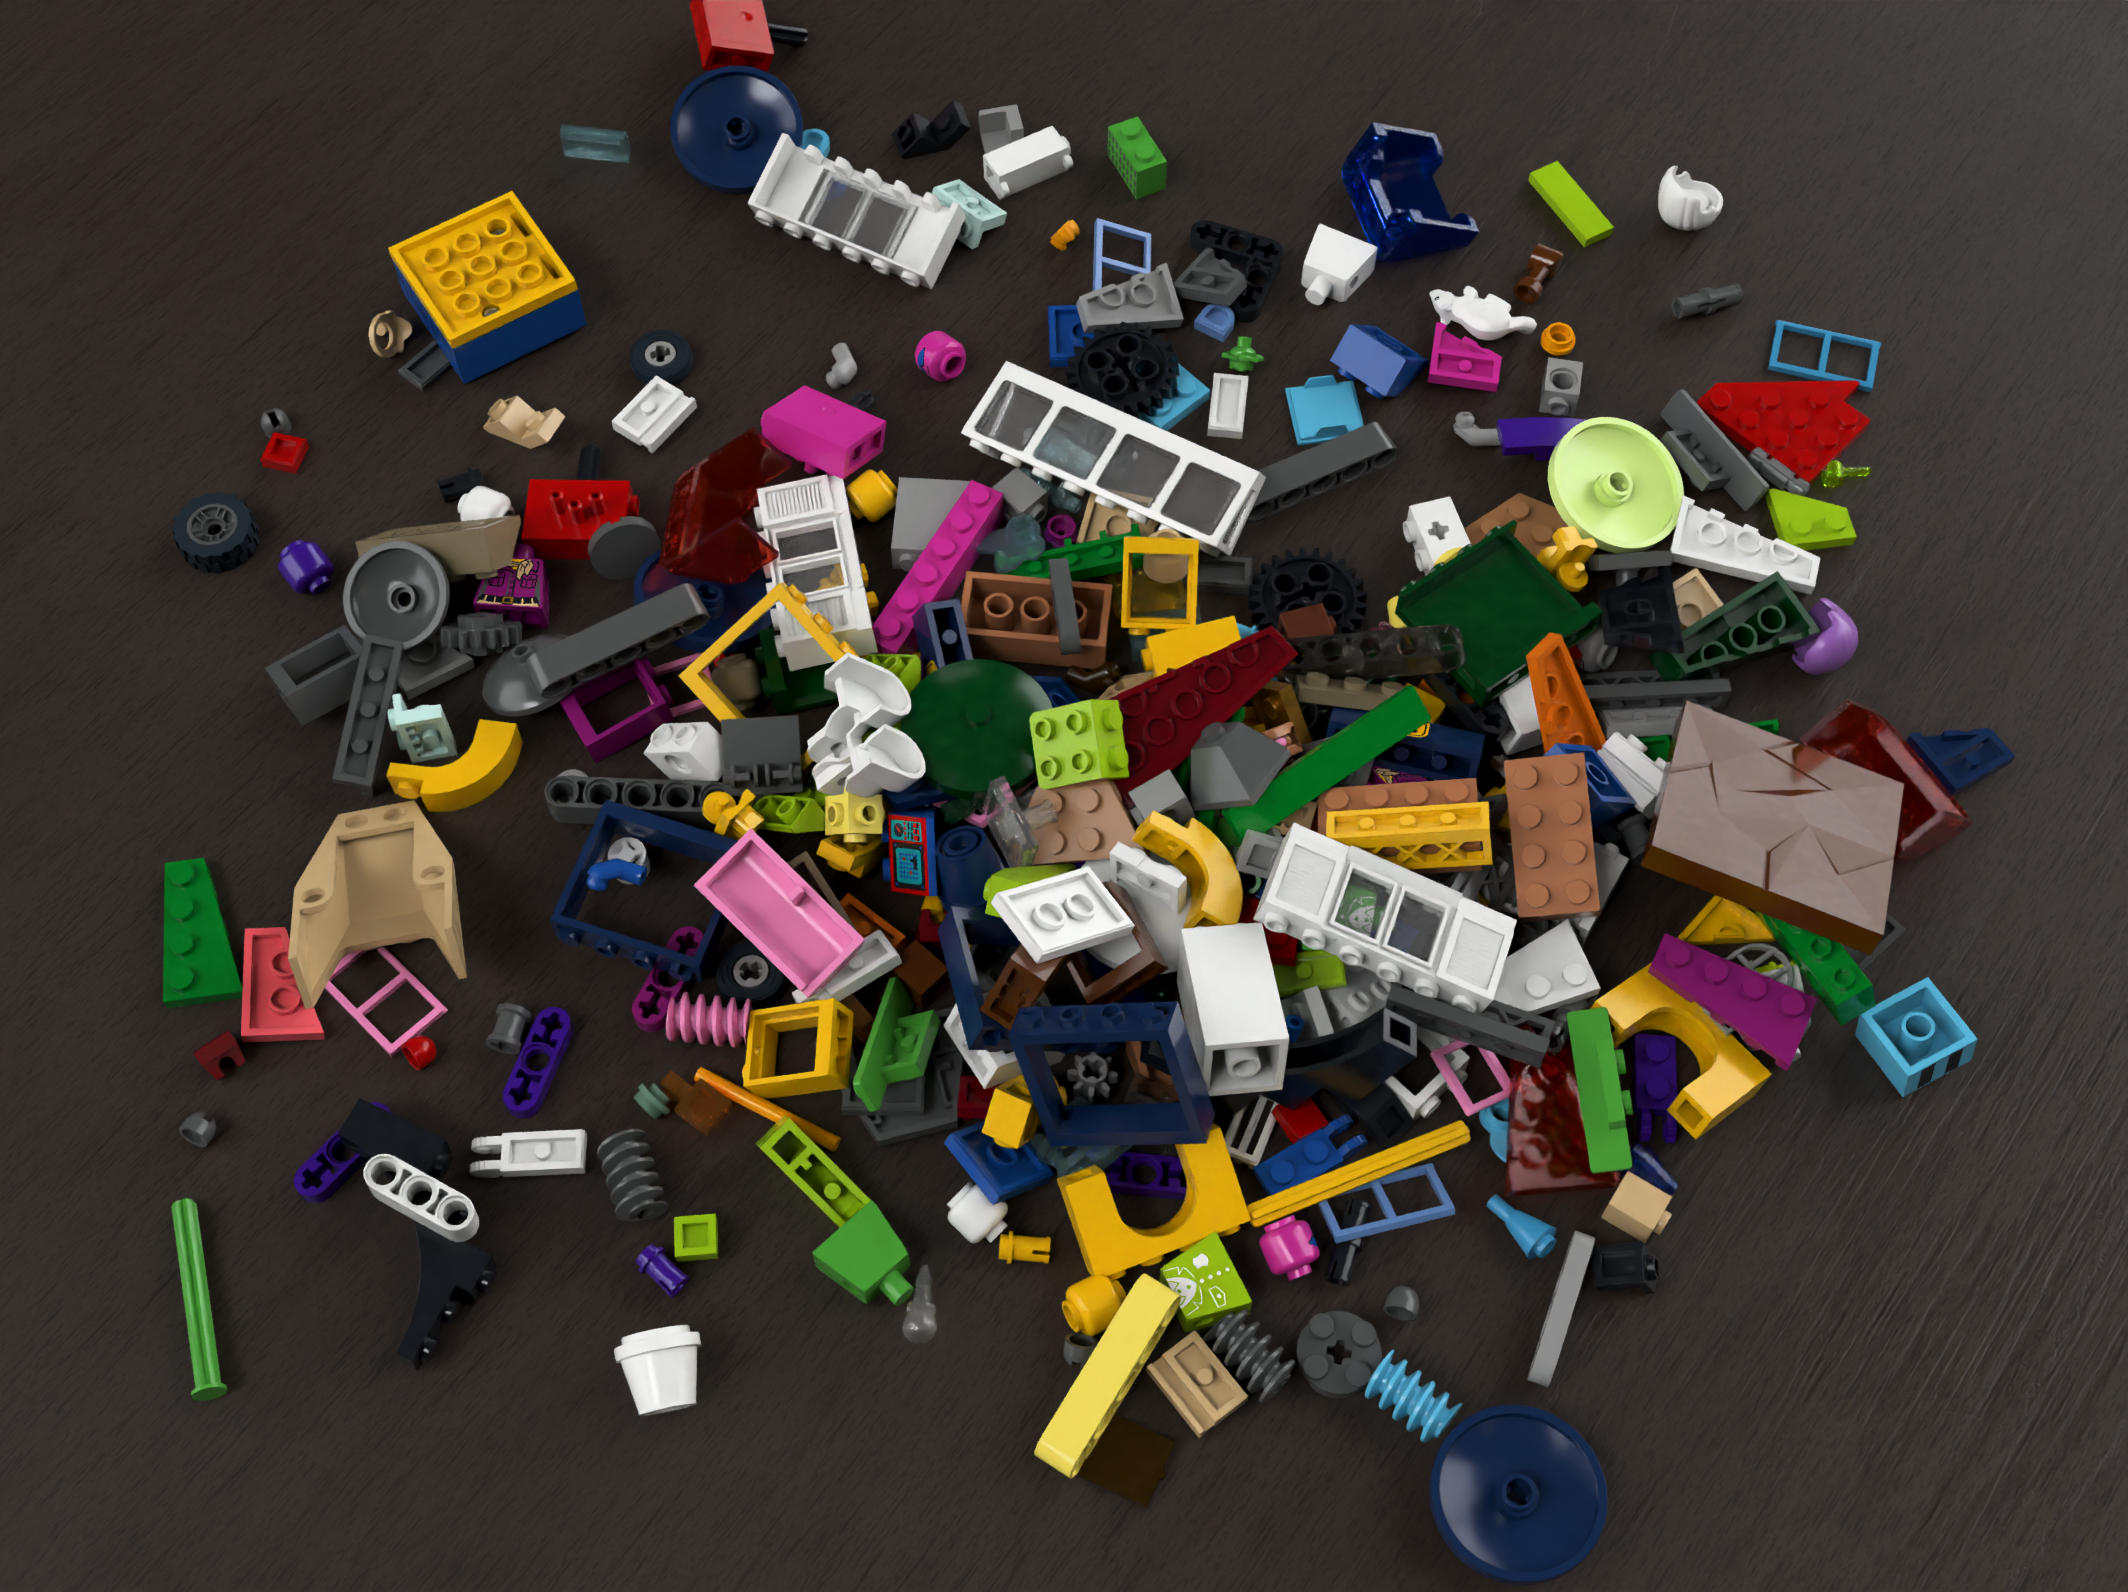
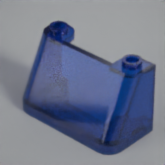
(1397, 196)

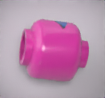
(940, 356)
(1289, 1247)

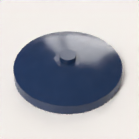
(730, 126)
(722, 601)
(1518, 1495)

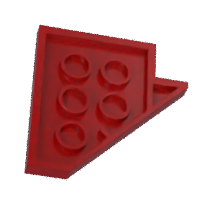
(1792, 420)

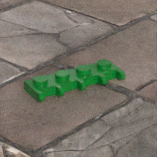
(1084, 559)

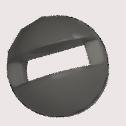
(275, 414)
(197, 1129)
(1402, 1304)
(1078, 1348)

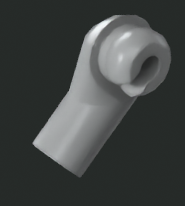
(843, 369)

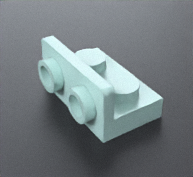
(979, 211)
(421, 731)

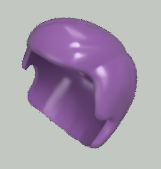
(1834, 643)

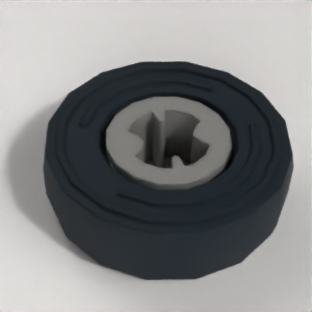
(660, 343)
(732, 979)

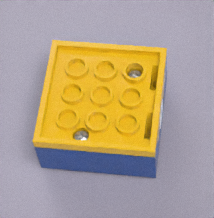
(488, 286)

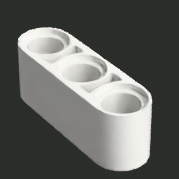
(411, 1181)

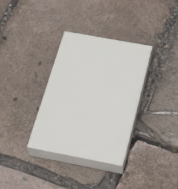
(1062, 914)

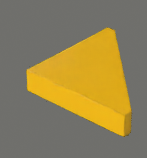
(1725, 923)

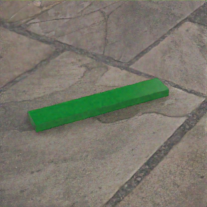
(1331, 762)

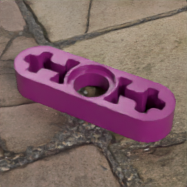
(646, 997)

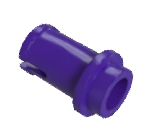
(661, 1270)

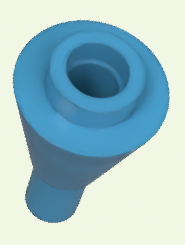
(1530, 1233)

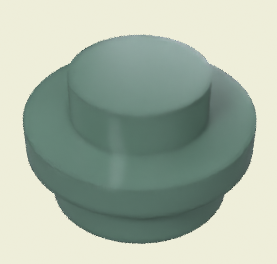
(653, 1100)

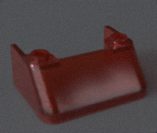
(704, 519)
(1871, 742)

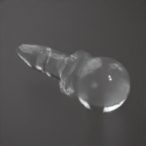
(920, 1323)

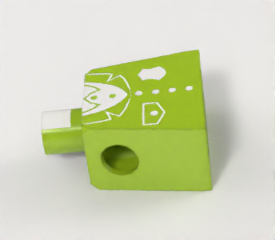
(1207, 1284)

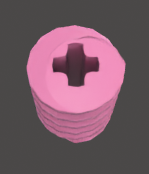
(708, 1021)

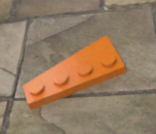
(1560, 697)

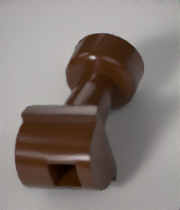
(1542, 263)

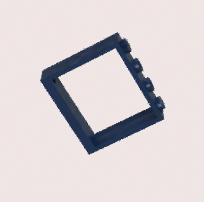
(660, 832)
(992, 930)
(1118, 1123)

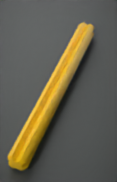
(1358, 1173)

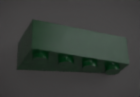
(1746, 629)

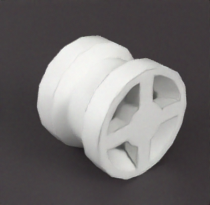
(629, 850)

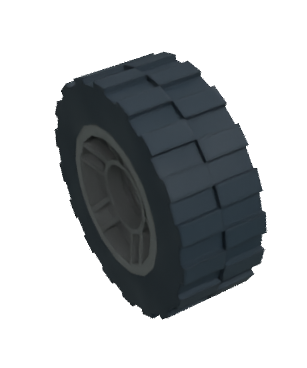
(215, 532)

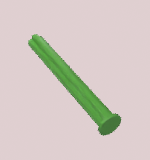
(197, 1302)

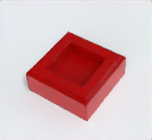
(284, 452)
(1301, 1121)

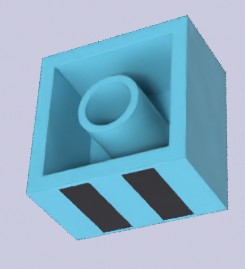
(1915, 1037)

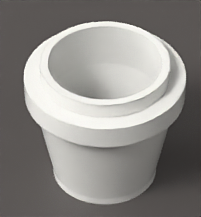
(661, 1368)

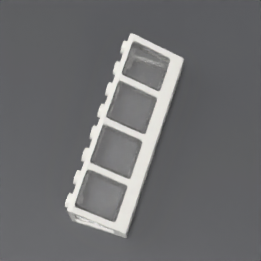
(1114, 458)

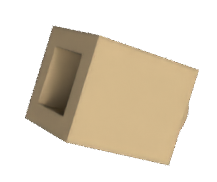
(1638, 1208)

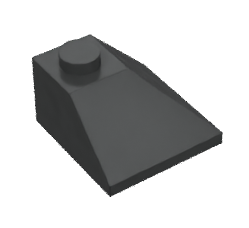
(1232, 766)

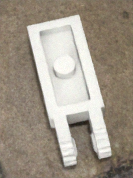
(531, 1154)

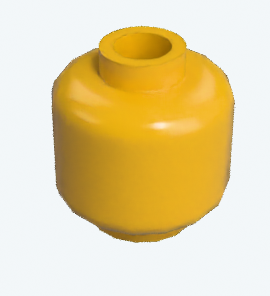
(871, 495)
(1092, 1304)

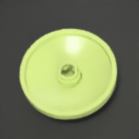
(1615, 484)

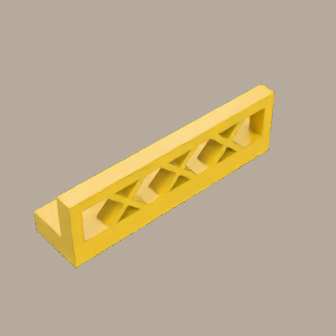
(1416, 826)

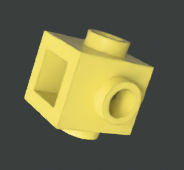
(853, 816)

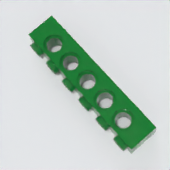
(1825, 968)

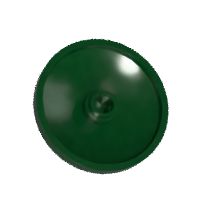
(975, 726)

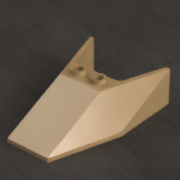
(372, 886)

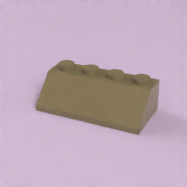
(459, 546)

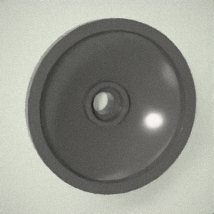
(379, 586)
(508, 684)

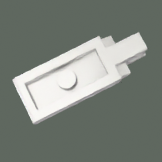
(870, 962)

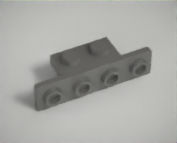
(1708, 454)

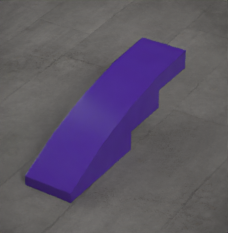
(1533, 435)

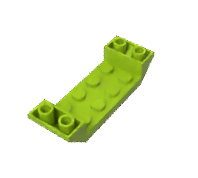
(806, 809)

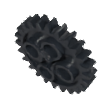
(1137, 355)
(1297, 576)

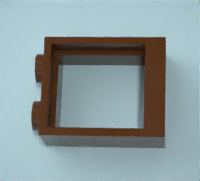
(1128, 975)
(1019, 986)

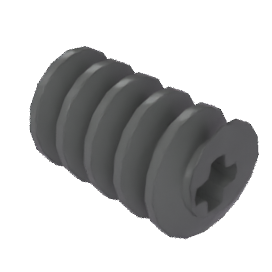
(629, 1178)
(1251, 1354)

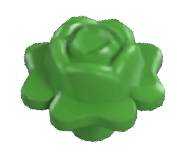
(1242, 356)

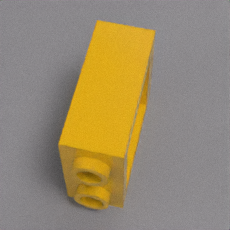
(1159, 545)
(832, 1048)

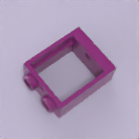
(628, 730)

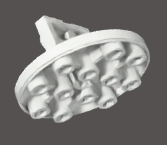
(1159, 896)

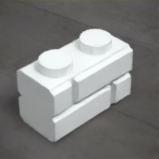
(1634, 770)

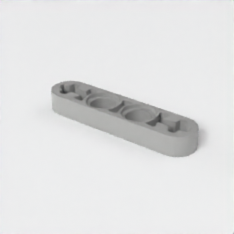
(1561, 1309)

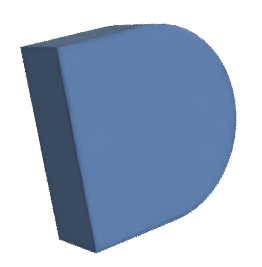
(1215, 321)

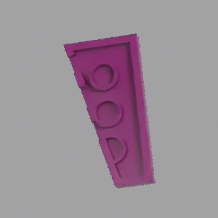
(1753, 1005)

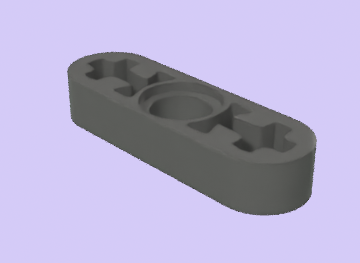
(1064, 606)

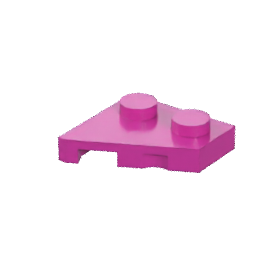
(1462, 362)

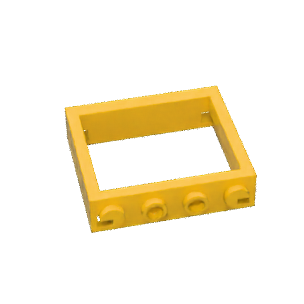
(795, 602)

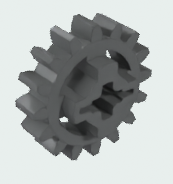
(481, 633)

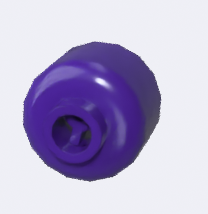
(305, 567)

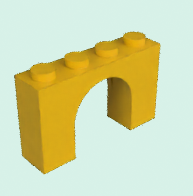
(1187, 644)
(1727, 1068)
(1210, 1206)

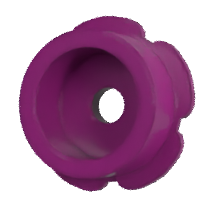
(1060, 524)

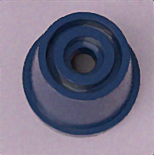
(964, 866)

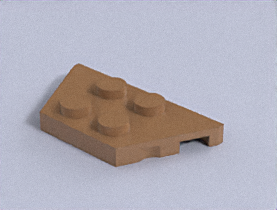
(1535, 522)
(1087, 825)

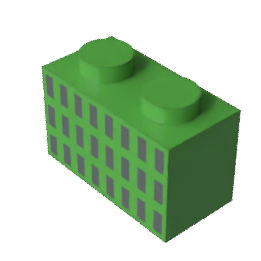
(1137, 157)

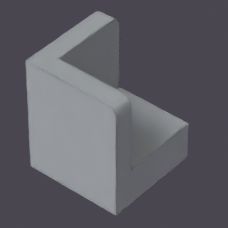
(1000, 127)
(1257, 852)

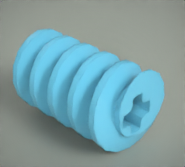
(1411, 1398)

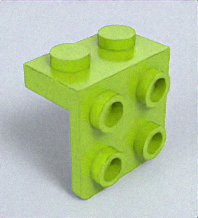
(1079, 743)

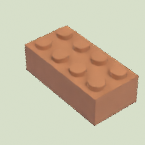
(1017, 623)
(1403, 795)
(1552, 838)

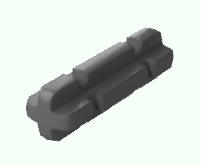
(1777, 473)

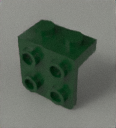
(790, 689)

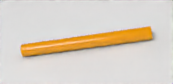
(766, 1108)

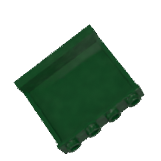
(1500, 605)

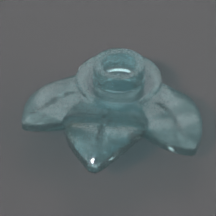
(1014, 544)

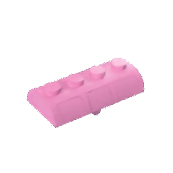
(780, 914)

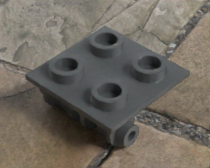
(762, 755)

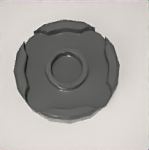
(622, 547)

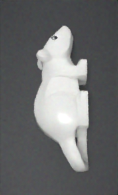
(1480, 317)

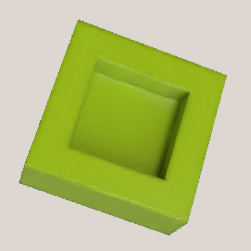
(696, 1237)

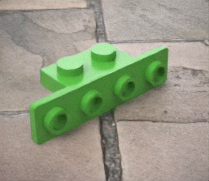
(896, 1045)
(1600, 1091)

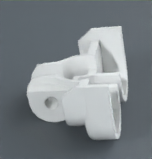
(888, 757)

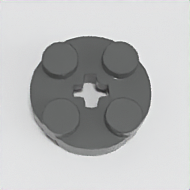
(1317, 1366)

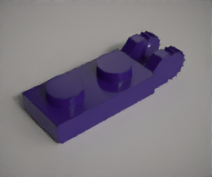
(1654, 1083)

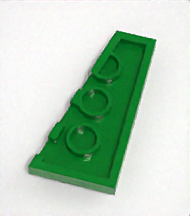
(196, 941)

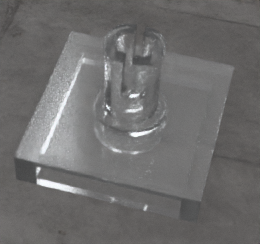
(1013, 826)

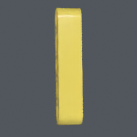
(1107, 1375)

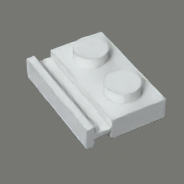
(654, 414)

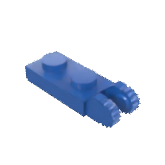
(1308, 1157)

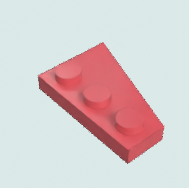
(270, 993)

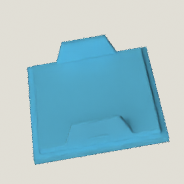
(1323, 409)

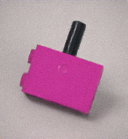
(825, 430)

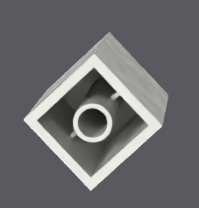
(1232, 1008)

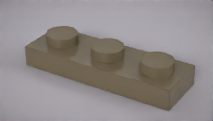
(1350, 693)

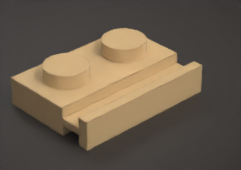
(1197, 1384)

